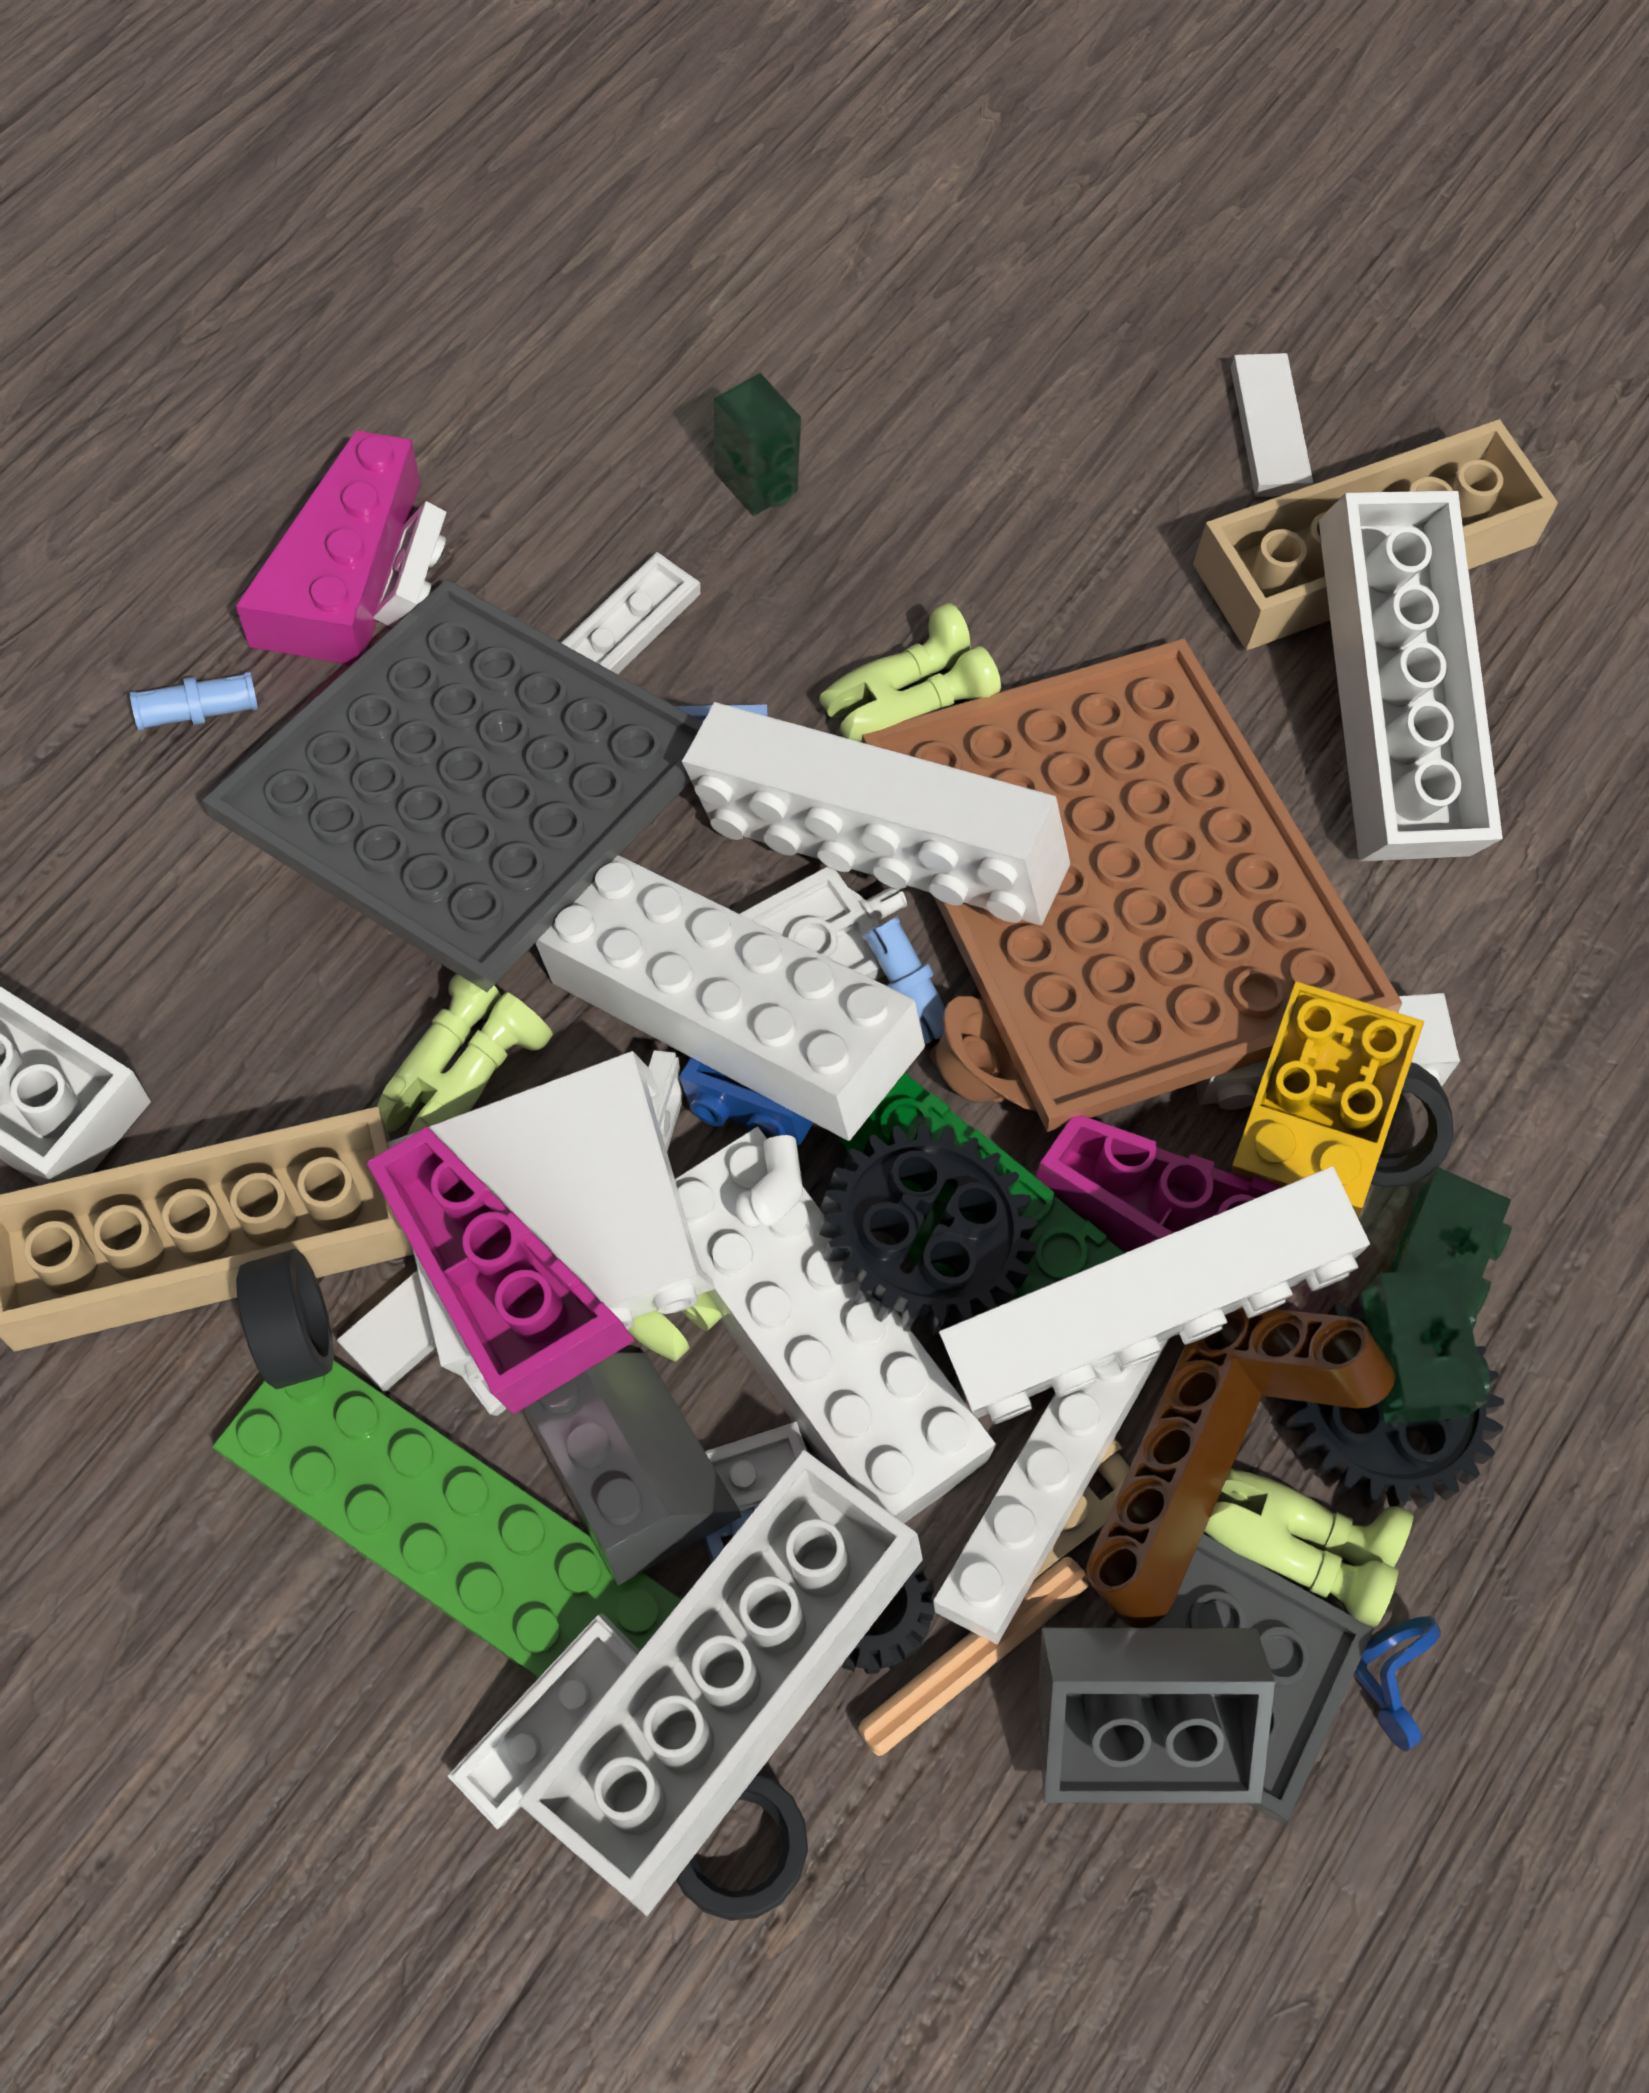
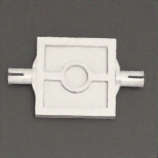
(829, 918)

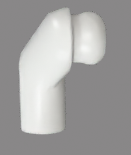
(777, 1190)

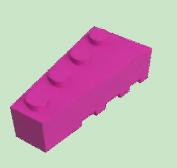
(332, 563)
(1136, 1188)
(503, 1288)

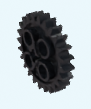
(983, 1256)
(1383, 1458)

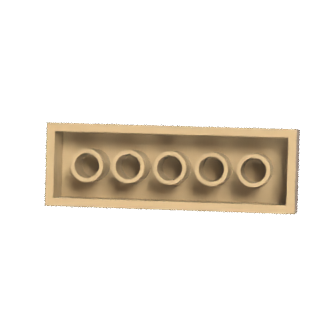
(1269, 558)
(182, 1224)

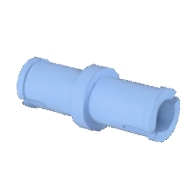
(193, 701)
(908, 974)

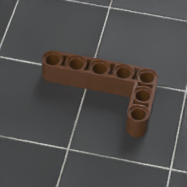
(1198, 1435)

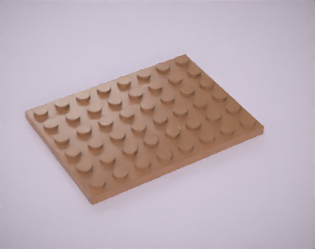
(1180, 894)

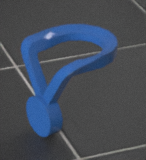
(1393, 1717)

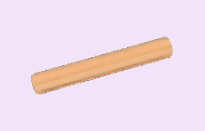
(969, 1660)

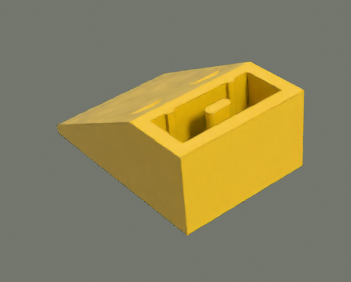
(1328, 1091)

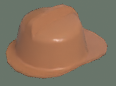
(975, 1057)

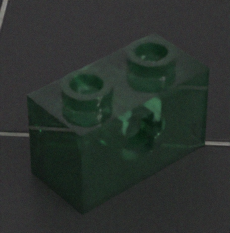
(756, 444)
(1455, 1216)
(1439, 1309)

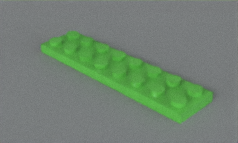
(436, 1518)

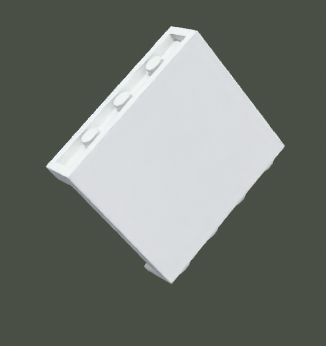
(590, 1182)

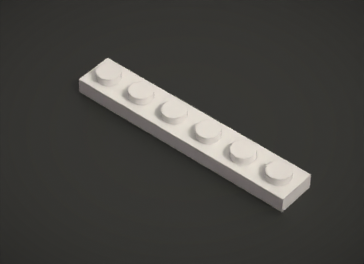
(1037, 1501)

